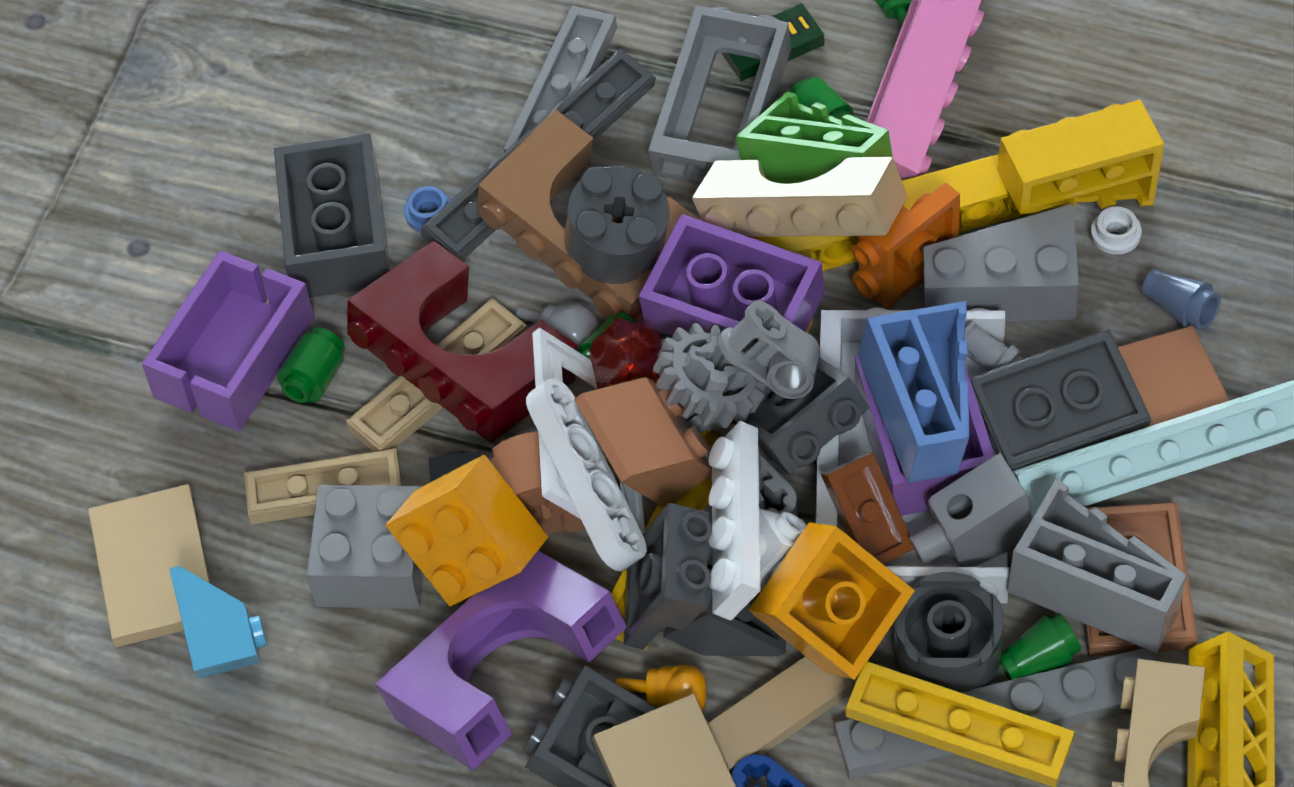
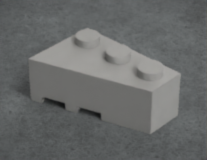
(1010, 267)
(1094, 573)

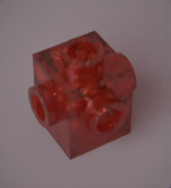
(625, 353)

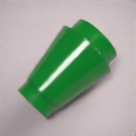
(1041, 648)

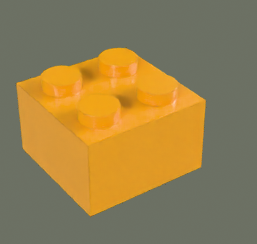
(467, 531)
(831, 600)

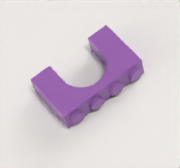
(431, 684)

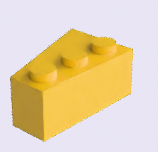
(1084, 160)

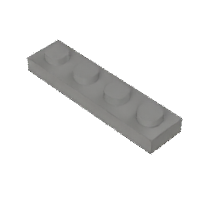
(571, 60)

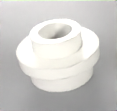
(1116, 220)

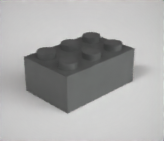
(332, 214)

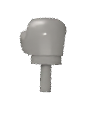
(572, 319)

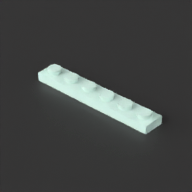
(1166, 449)

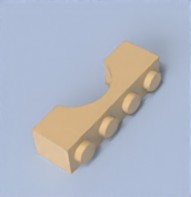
(850, 200)
(1163, 712)

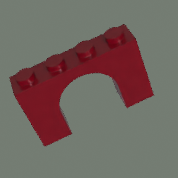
(391, 321)

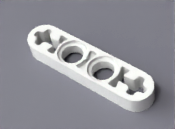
(586, 475)

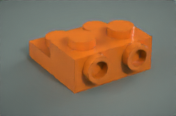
(894, 262)

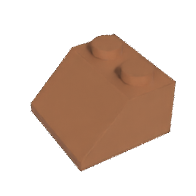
(646, 439)

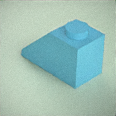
(216, 626)

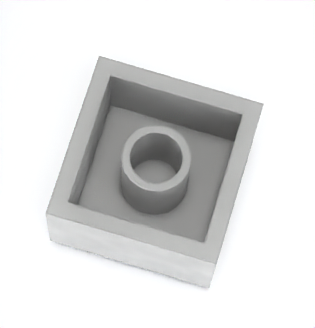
(355, 555)

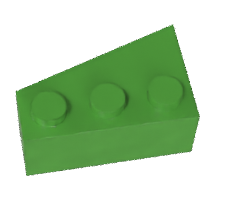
(806, 142)

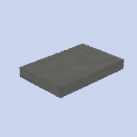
(1059, 401)

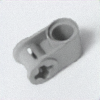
(773, 351)

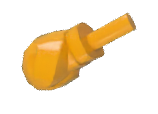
(669, 685)

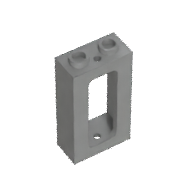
(708, 35)

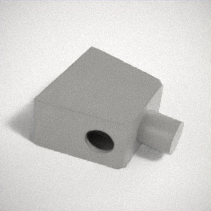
(975, 516)

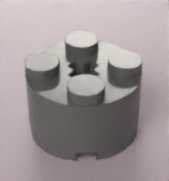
(616, 223)
(950, 633)

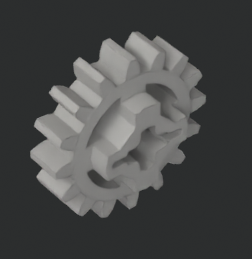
(704, 379)

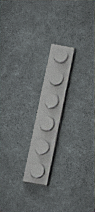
(1055, 696)

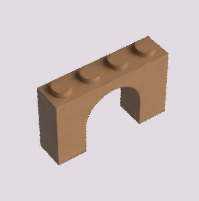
(520, 198)

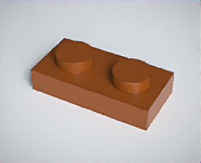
(868, 507)

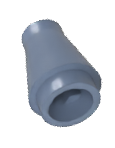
(1183, 298)

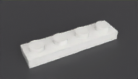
(735, 520)

